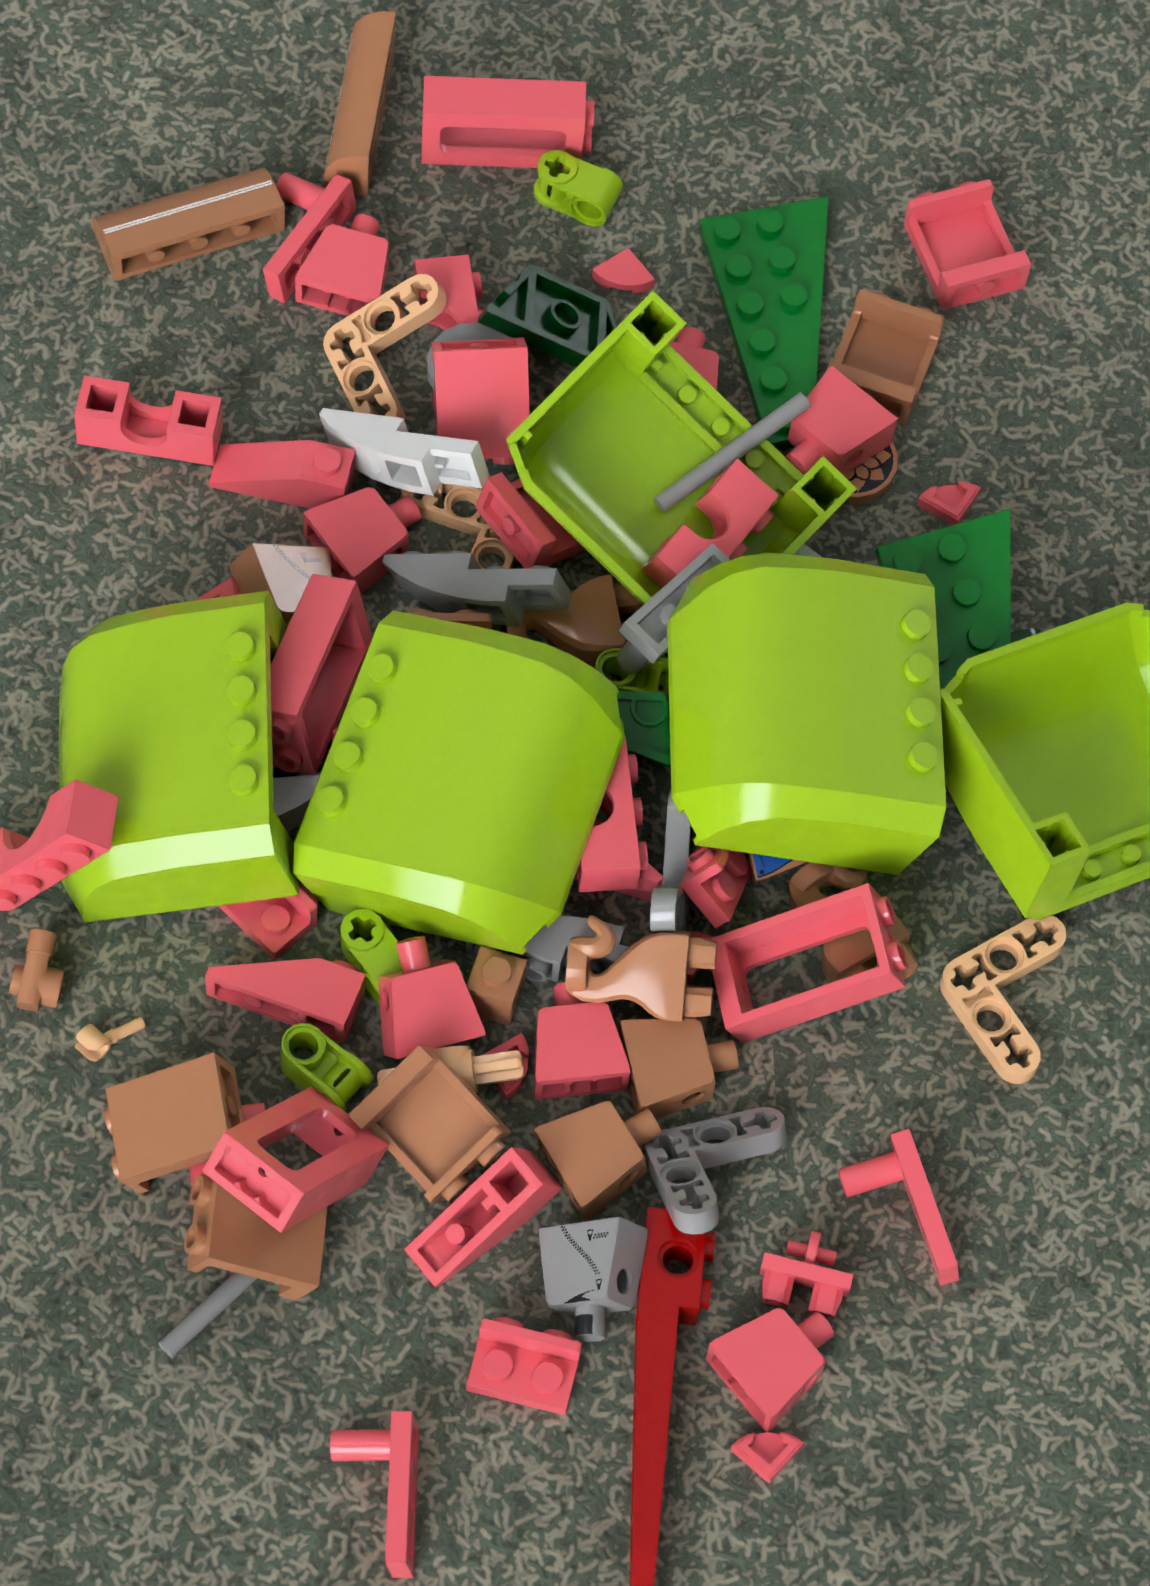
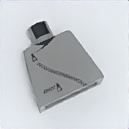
(592, 1270)

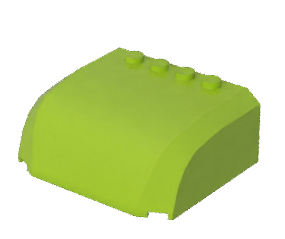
(633, 427)
(808, 711)
(180, 728)
(1056, 758)
(460, 783)

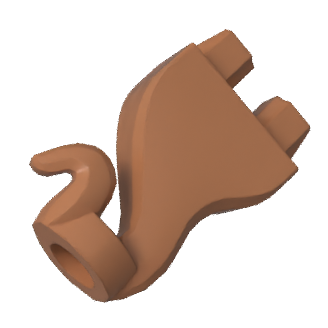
(588, 623)
(855, 951)
(647, 973)

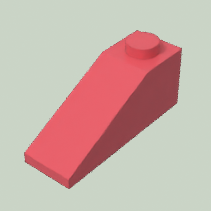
(285, 471)
(294, 991)
(484, 1215)

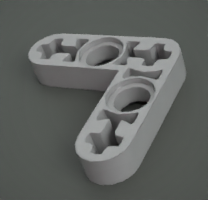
(669, 902)
(745, 1136)

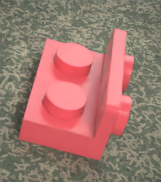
(716, 882)
(276, 922)
(524, 1365)

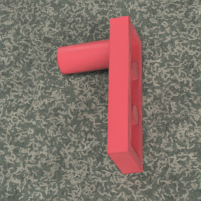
(325, 207)
(906, 1166)
(401, 1448)

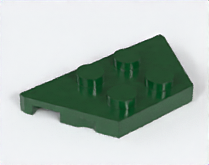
(551, 315)

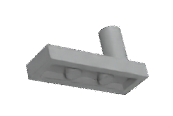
(648, 625)

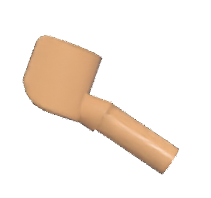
(95, 1044)

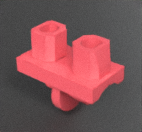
(782, 1272)

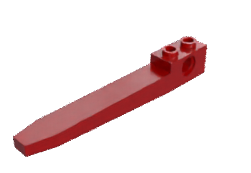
(661, 1304)

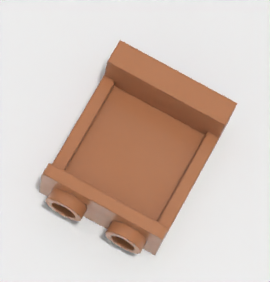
(889, 350)
(171, 1118)
(432, 1123)
(240, 1241)

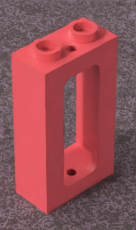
(503, 120)
(316, 671)
(795, 932)
(288, 1195)

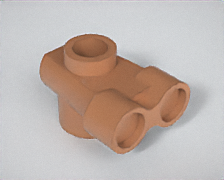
(36, 981)

